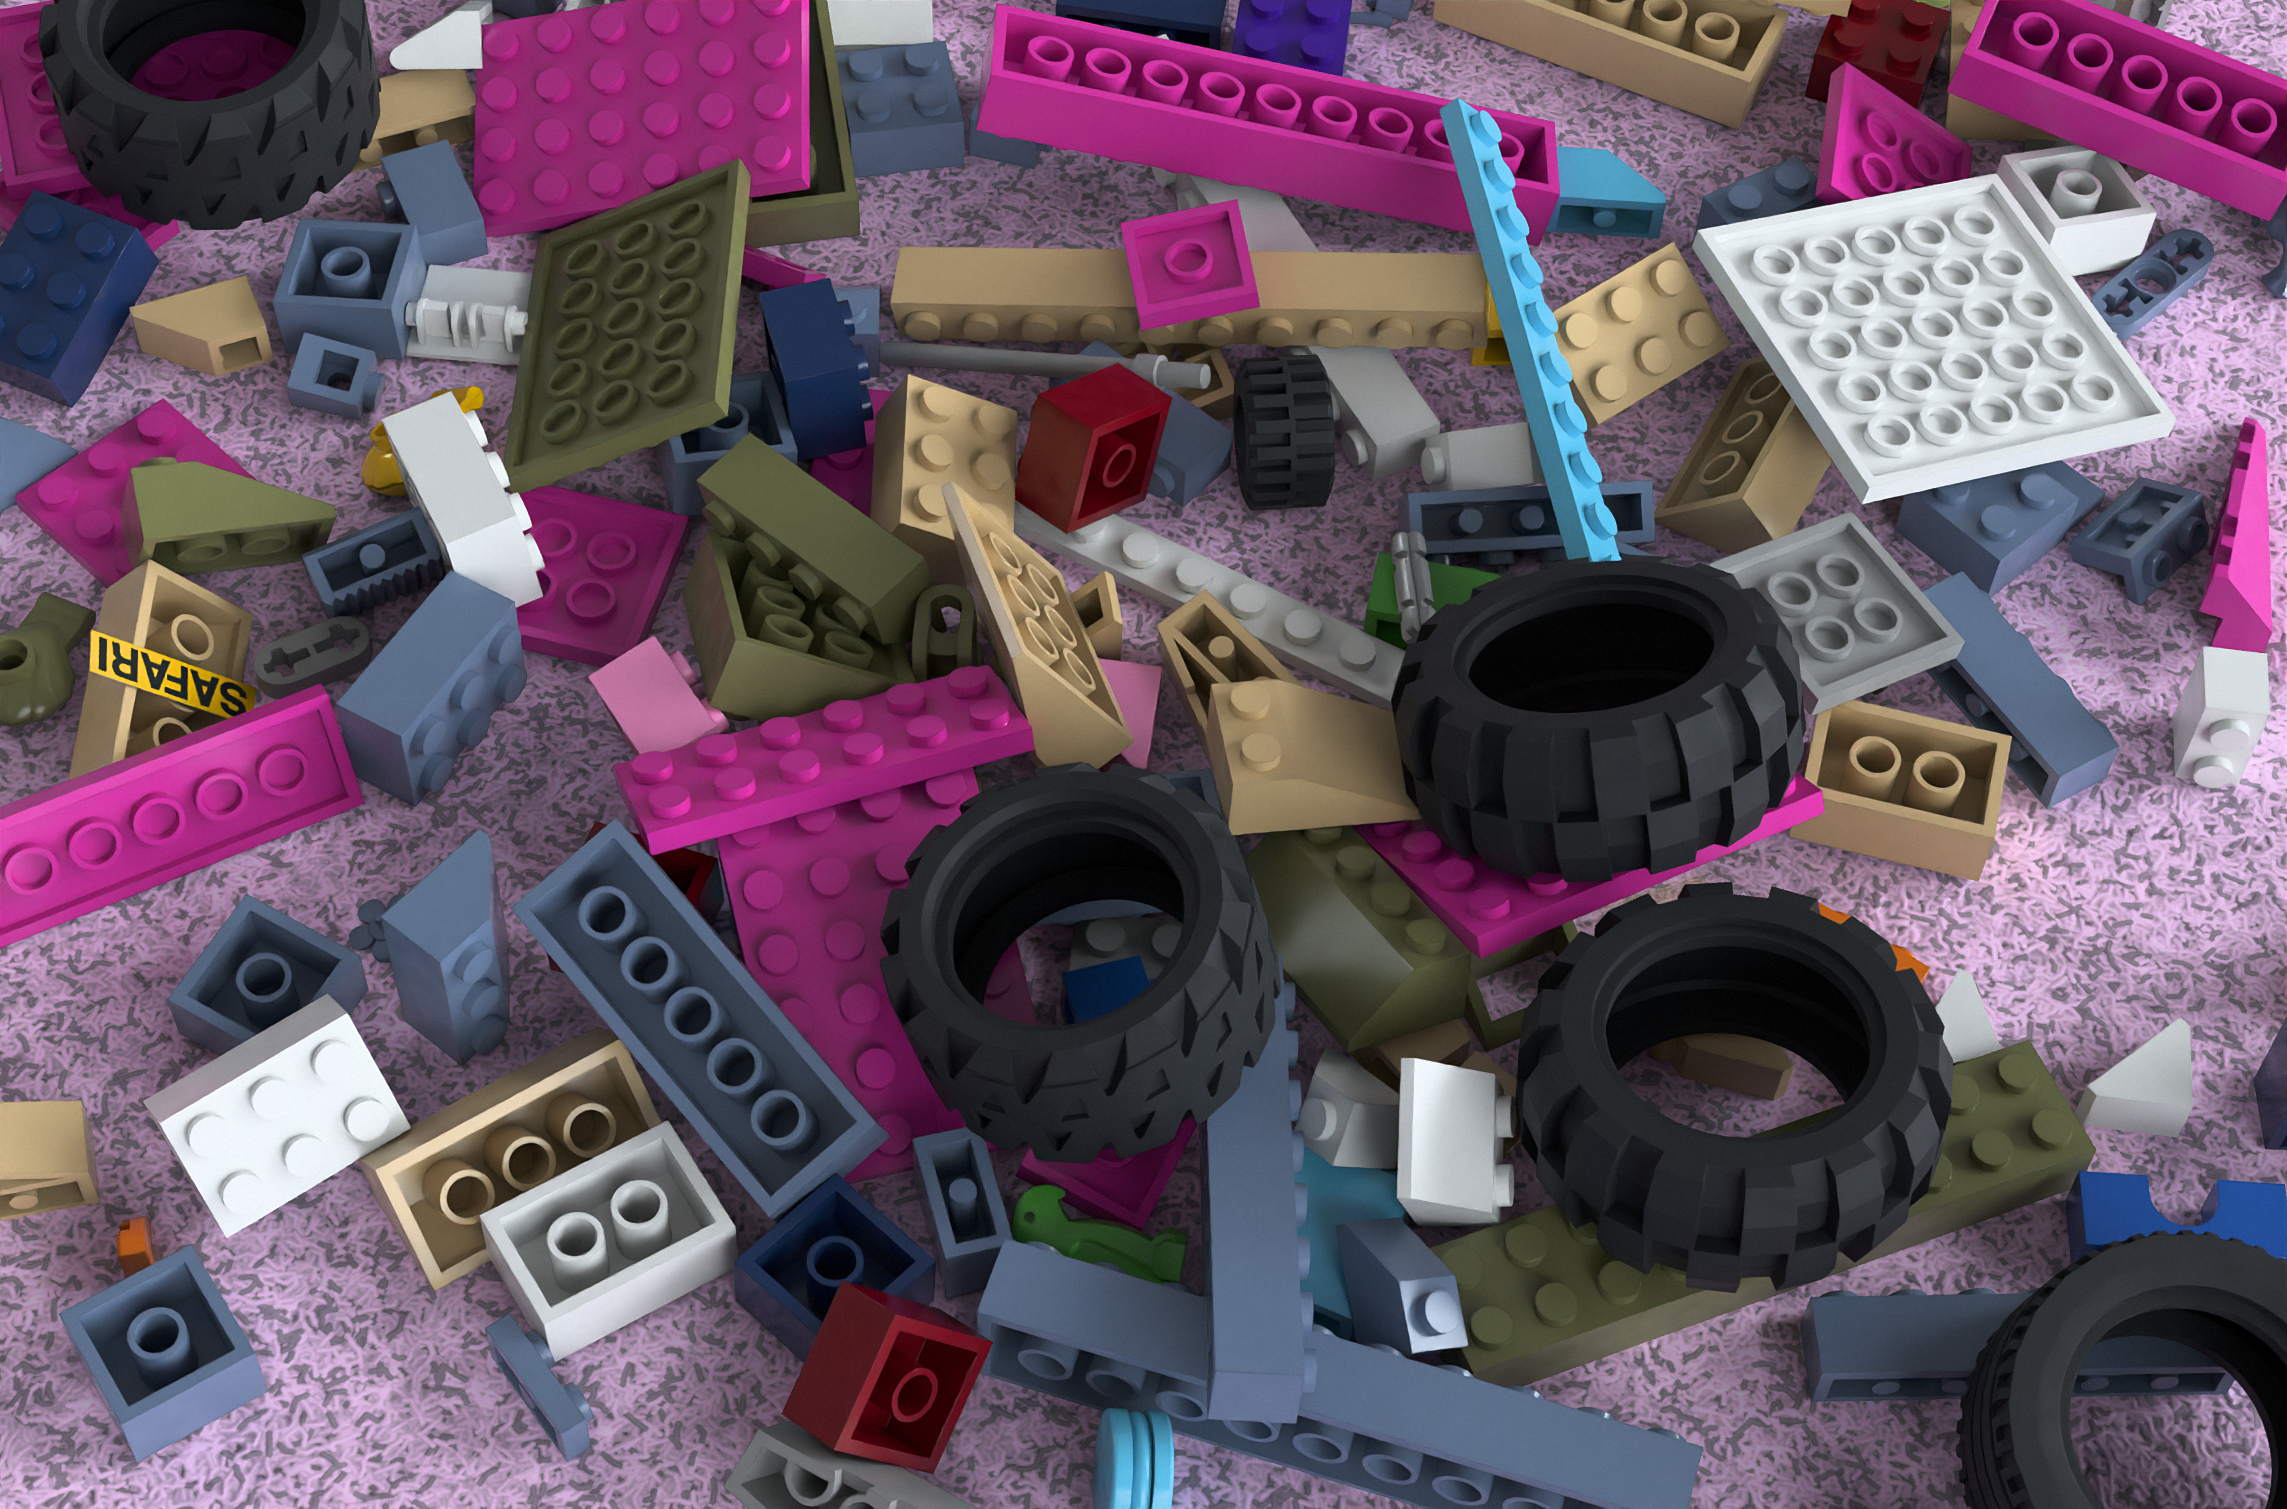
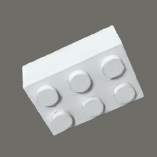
(465, 498)
(277, 1114)
(610, 1240)

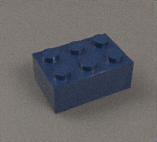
(65, 294)

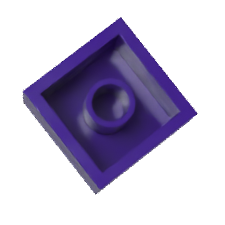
(1295, 33)

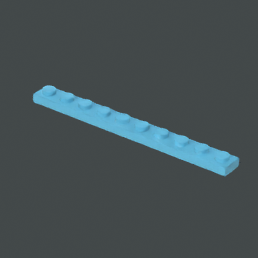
(1529, 334)

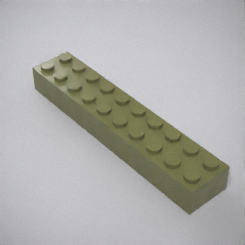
(1551, 1298)

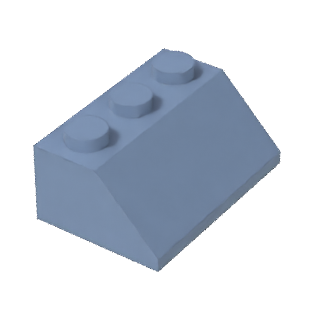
(453, 953)

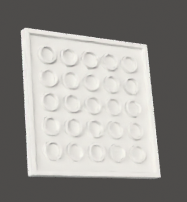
(1931, 336)

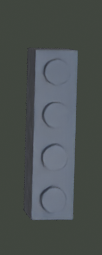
(2013, 692)

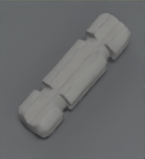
(1411, 582)

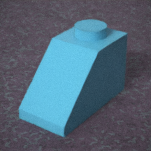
(1604, 196)

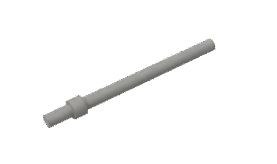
(1148, 366)

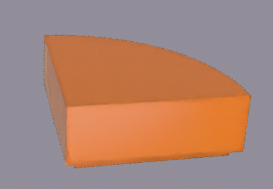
(135, 1245)

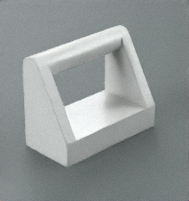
(448, 42)

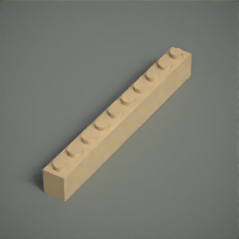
(1090, 296)

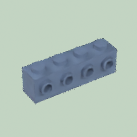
(1515, 520)

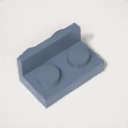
(2144, 536)

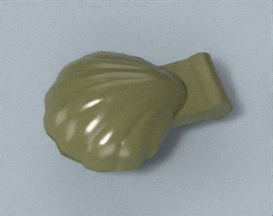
(36, 663)

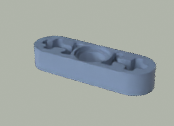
(2155, 266)

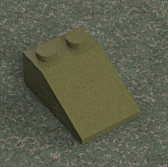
(216, 520)

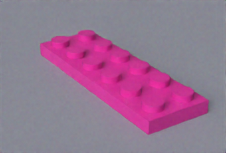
(821, 758)
(171, 811)

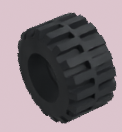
(1284, 432)

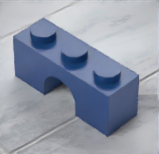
(2119, 1205)

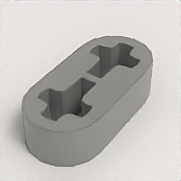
(313, 656)

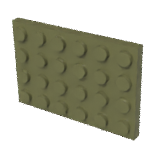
(629, 328)

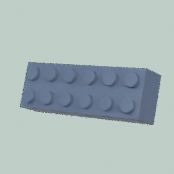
(699, 1022)

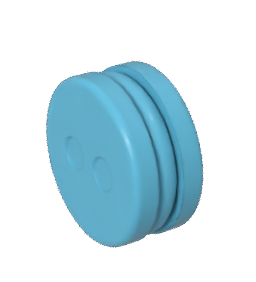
(1133, 1460)

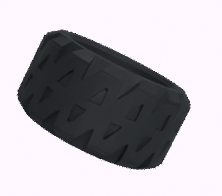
(223, 155)
(1050, 847)

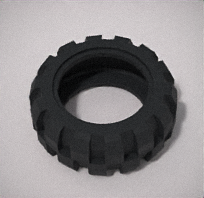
(1599, 717)
(1713, 1199)

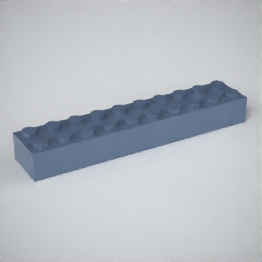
(1373, 1417)

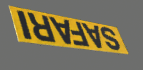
(169, 677)

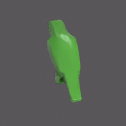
(1042, 1219)

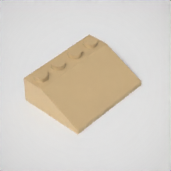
(1036, 640)

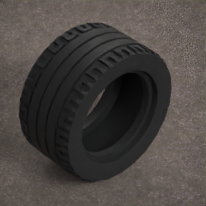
(2166, 1286)

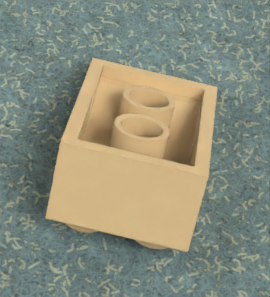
(1302, 759)

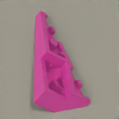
(2240, 566)

